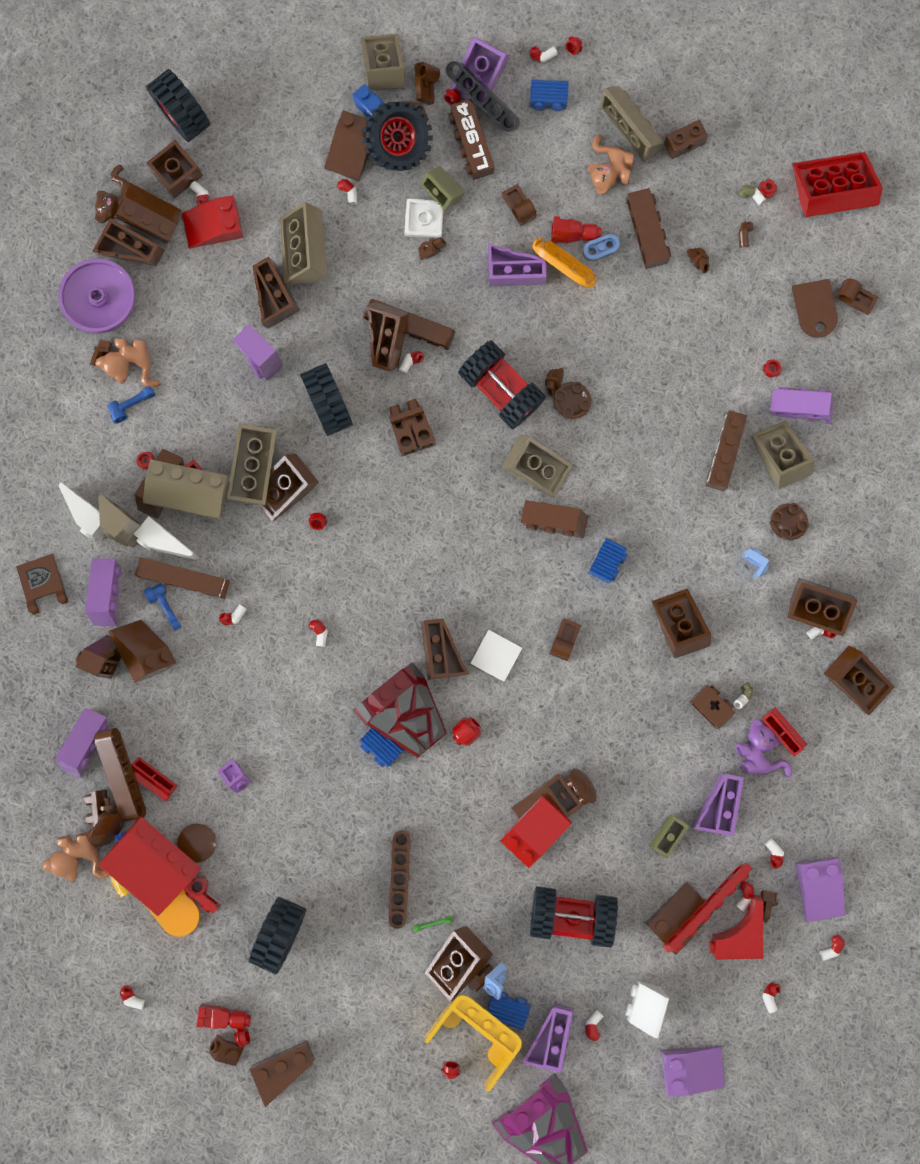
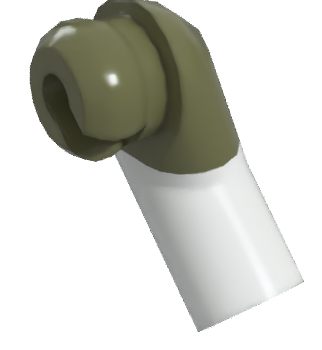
(752, 191)
(744, 698)

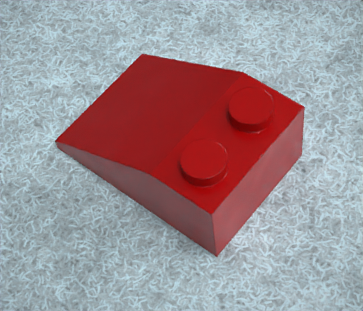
(213, 222)
(535, 831)

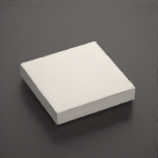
(423, 219)
(496, 655)

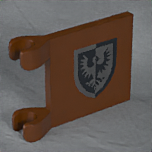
(39, 580)

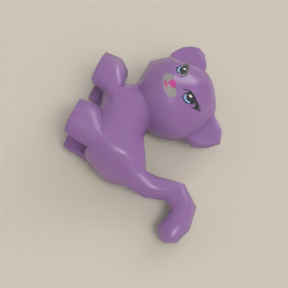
(760, 740)

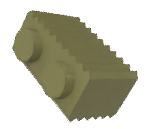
(442, 187)
(669, 836)

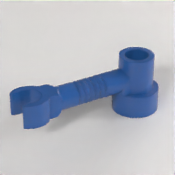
(118, 410)
(157, 593)

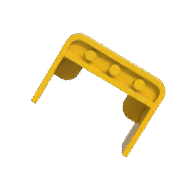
(505, 1041)

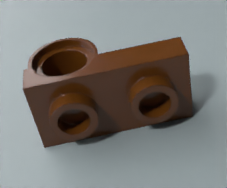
(425, 78)
(519, 205)
(855, 296)
(565, 639)

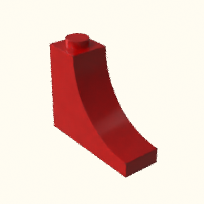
(744, 939)

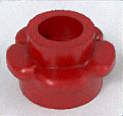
(575, 43)
(452, 94)
(768, 183)
(772, 363)
(141, 457)
(317, 521)
(242, 1037)
(451, 1073)

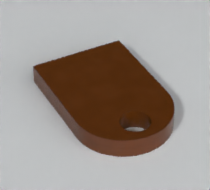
(815, 305)

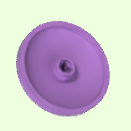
(97, 296)

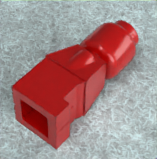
(571, 230)
(220, 1017)

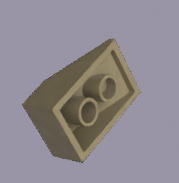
(383, 62)
(783, 454)
(537, 465)

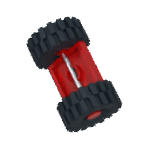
(501, 384)
(574, 917)

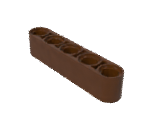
(425, 329)
(182, 578)
(120, 774)
(396, 888)

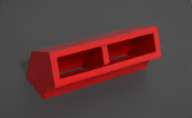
(784, 731)
(153, 779)

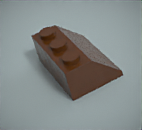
(148, 213)
(821, 606)

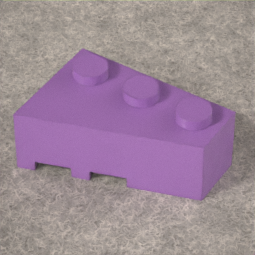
(514, 268)
(258, 352)
(803, 404)
(103, 592)
(80, 743)
(721, 806)
(552, 1041)

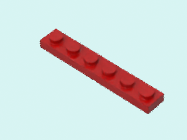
(712, 903)

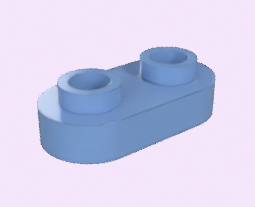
(600, 247)

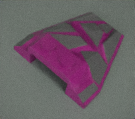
(544, 1126)

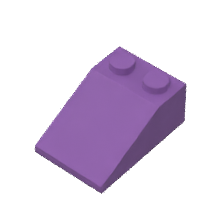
(486, 63)
(821, 888)
(692, 1070)

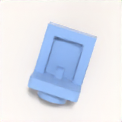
(755, 557)

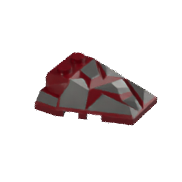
(404, 712)

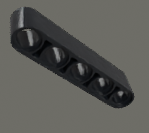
(477, 88)

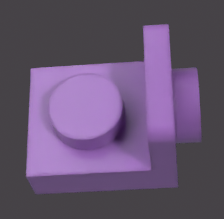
(234, 776)

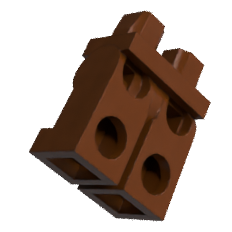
(411, 421)

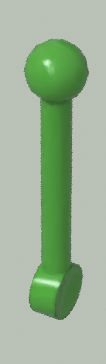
(448, 919)

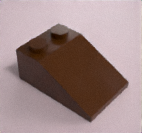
(347, 150)
(287, 485)
(682, 623)
(141, 650)
(859, 679)
(675, 913)
(458, 962)

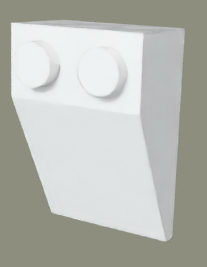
(83, 513)
(155, 536)
(647, 1008)

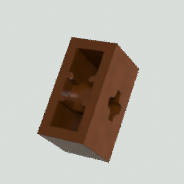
(685, 139)
(718, 716)

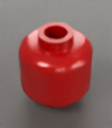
(466, 731)

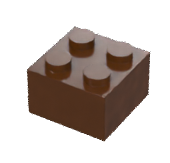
(174, 169)

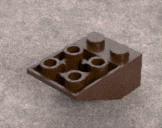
(556, 792)

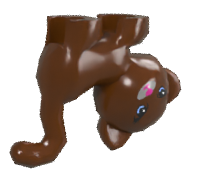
(108, 203)

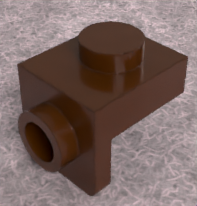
(225, 1051)

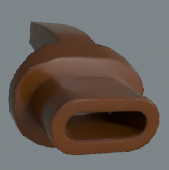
(431, 247)
(699, 259)
(102, 349)
(553, 380)
(769, 900)
(478, 980)

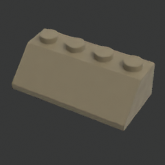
(631, 123)
(303, 245)
(251, 465)
(185, 489)
(117, 522)

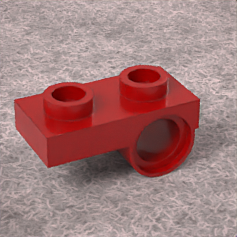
(208, 904)

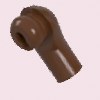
(743, 234)

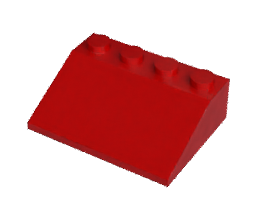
(837, 184)
(149, 866)

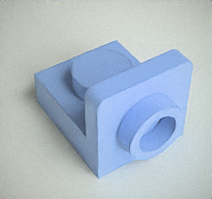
(494, 981)

